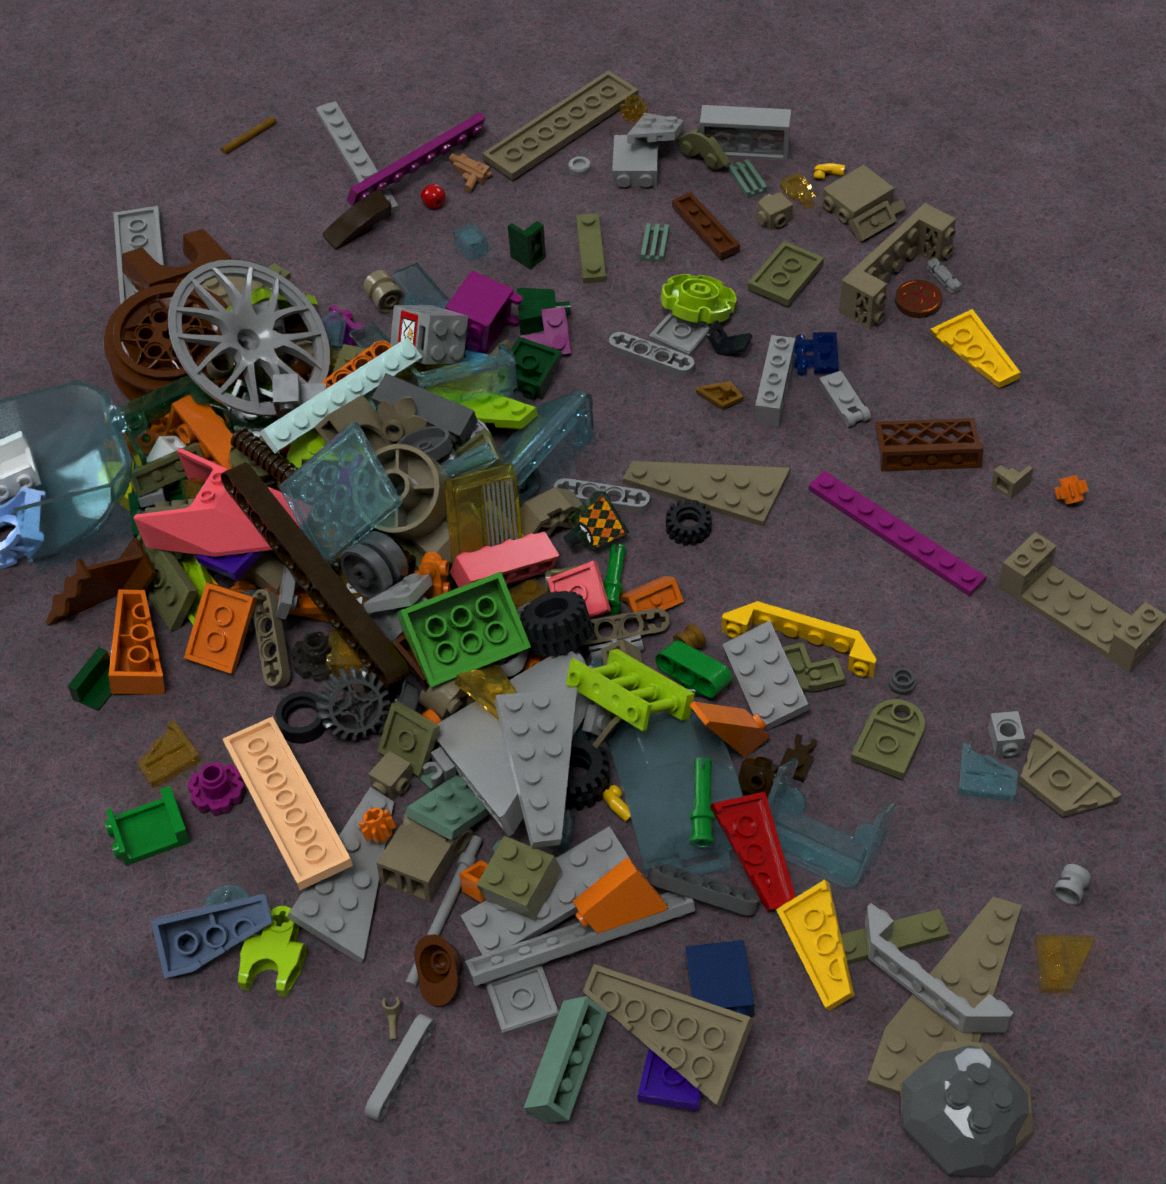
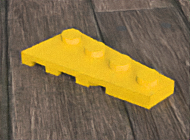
(818, 941)

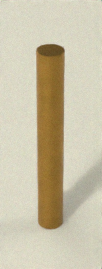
(248, 135)

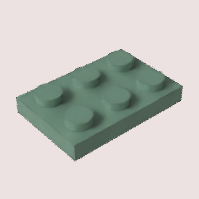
(448, 809)

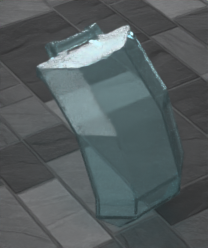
(659, 787)

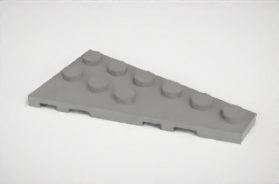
(343, 904)

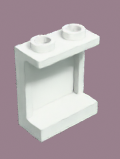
(16, 465)

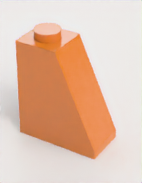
(618, 899)

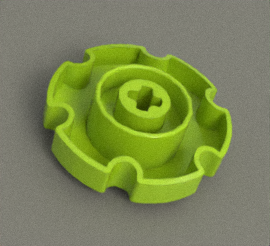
(698, 298)

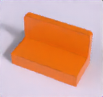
(660, 593)

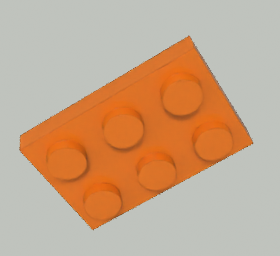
(220, 628)

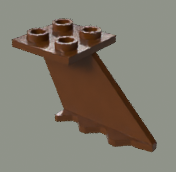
(101, 582)

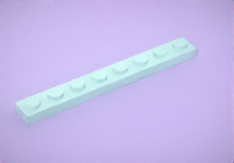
(359, 382)

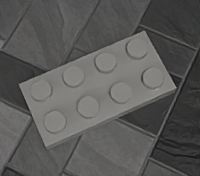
(766, 675)

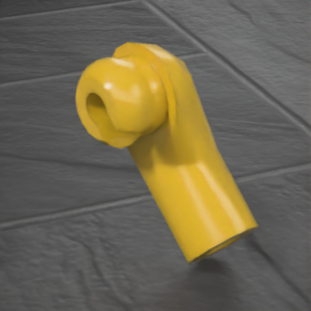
(828, 168)
(617, 805)

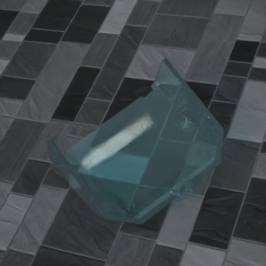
(78, 460)

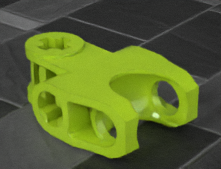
(273, 950)

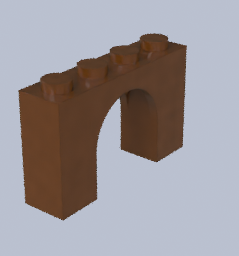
(146, 272)

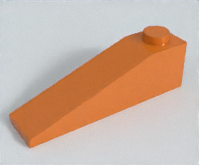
(733, 725)

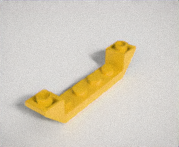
(816, 631)

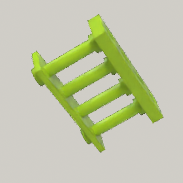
(635, 676)

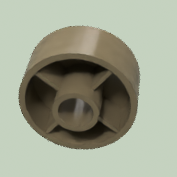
(423, 494)

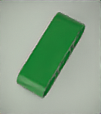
(693, 668)

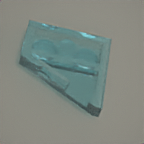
(985, 776)

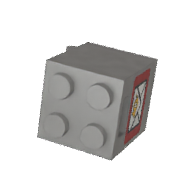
(432, 330)

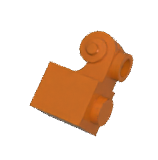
(438, 570)

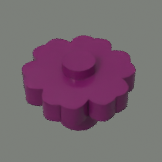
(216, 788)

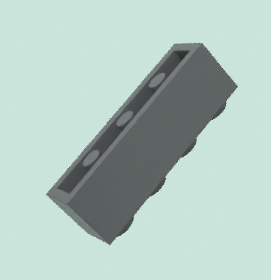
(434, 408)

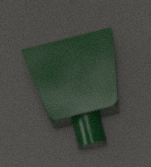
(530, 309)

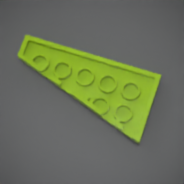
(502, 411)

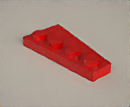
(755, 841)

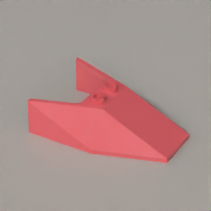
(210, 524)

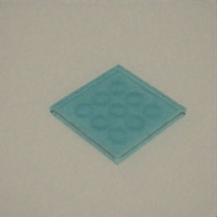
(340, 493)

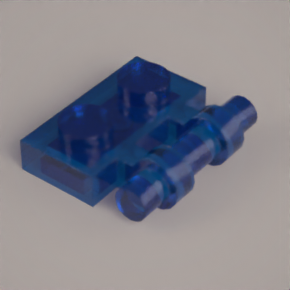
(824, 353)

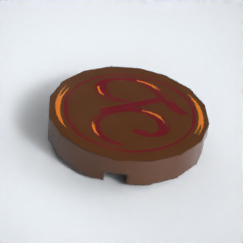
(918, 298)

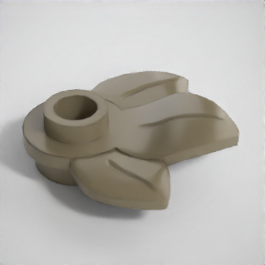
(401, 415)

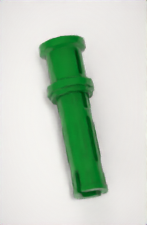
(613, 584)
(702, 815)

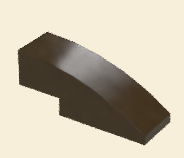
(358, 220)

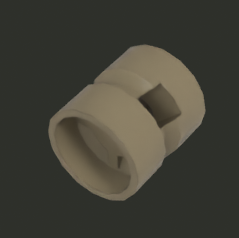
(383, 291)

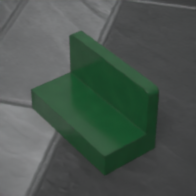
(527, 245)
(92, 682)

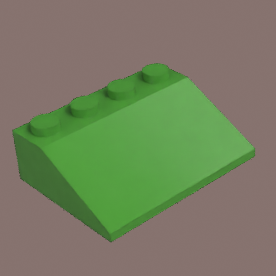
(463, 629)

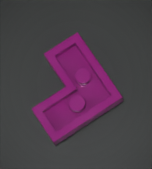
(555, 330)

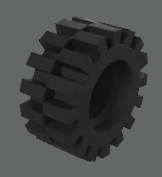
(688, 511)

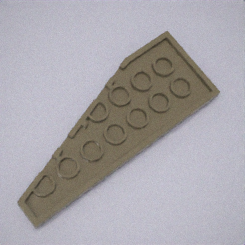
(967, 970)

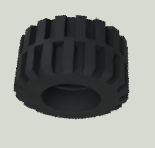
(556, 623)
(591, 785)

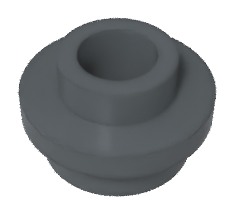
(902, 674)

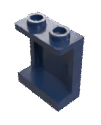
(721, 975)

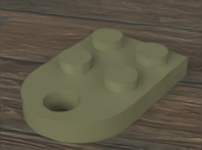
(890, 741)

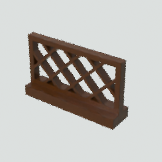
(928, 454)

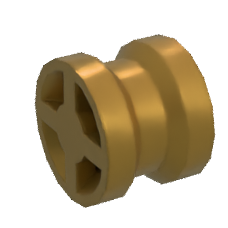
(691, 636)

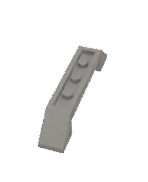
(987, 1016)

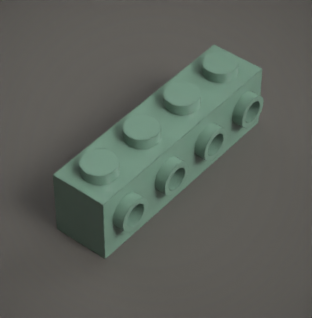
(565, 1060)

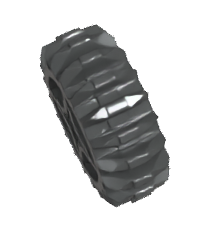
(342, 706)

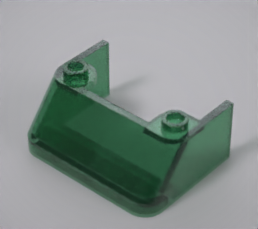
(158, 404)

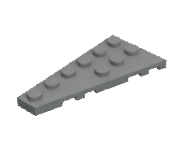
(538, 745)

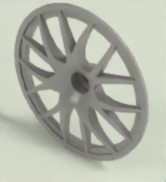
(246, 330)

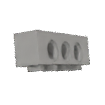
(774, 381)

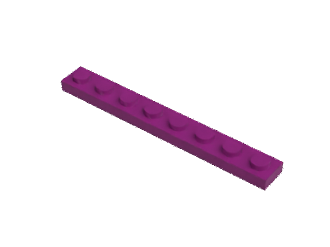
(411, 162)
(897, 533)

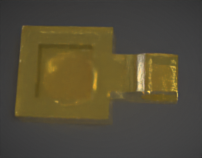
(798, 186)

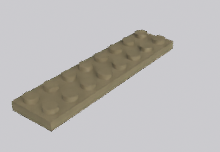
(559, 125)

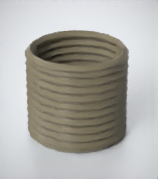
(217, 374)

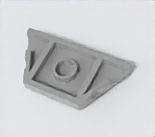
(656, 128)

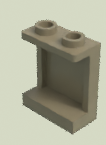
(856, 194)

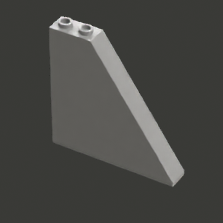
(477, 746)

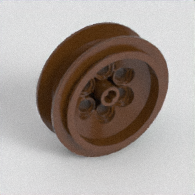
(140, 342)

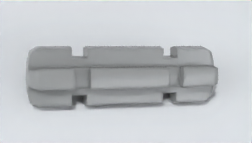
(944, 275)

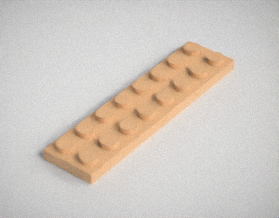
(287, 803)

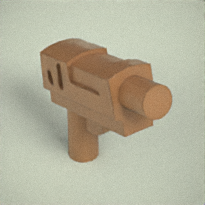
(472, 171)

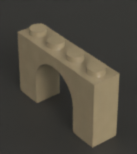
(360, 412)

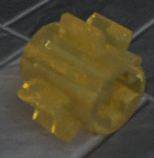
(633, 108)

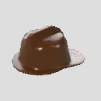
(437, 969)

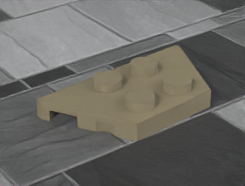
(1063, 780)

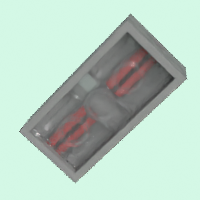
(748, 131)

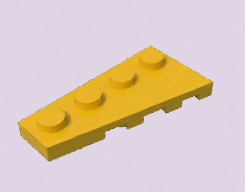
(977, 347)

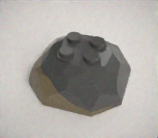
(966, 1109)

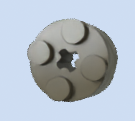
(445, 699)

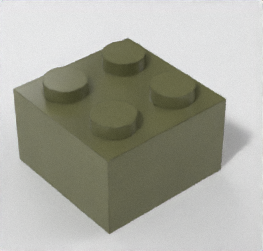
(519, 877)

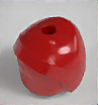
(433, 196)

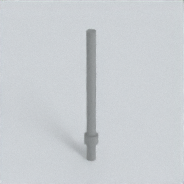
(465, 860)

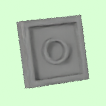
(680, 334)
(522, 1000)

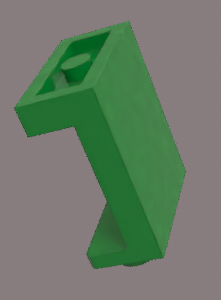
(147, 829)

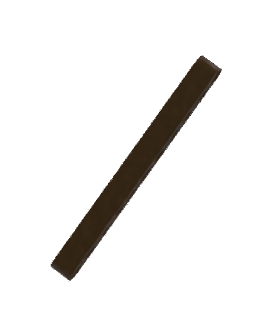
(315, 575)

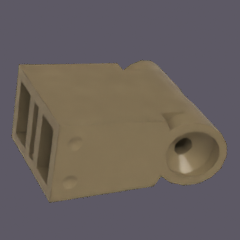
(419, 859)

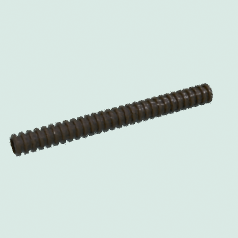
(279, 466)

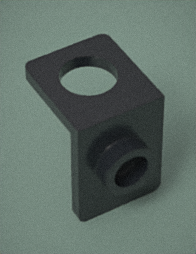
(727, 344)

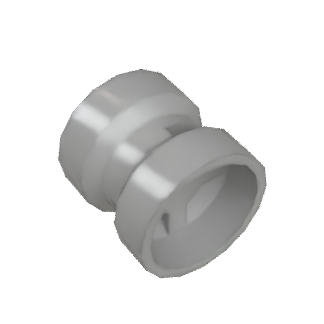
(1072, 884)

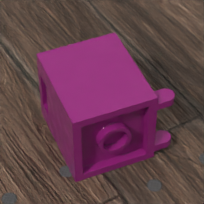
(487, 308)

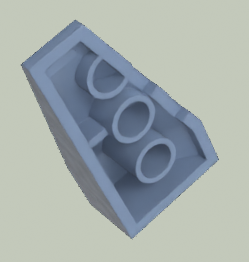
(201, 934)

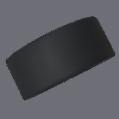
(304, 734)

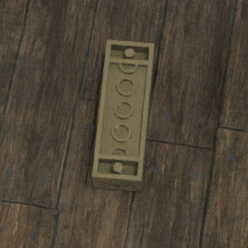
(864, 288)
(1077, 609)

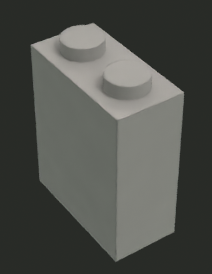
(635, 162)

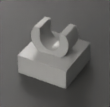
(441, 765)

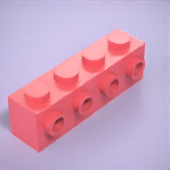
(514, 558)

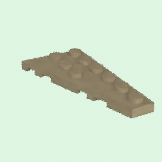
(726, 489)
(685, 1032)

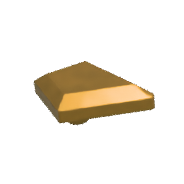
(721, 394)

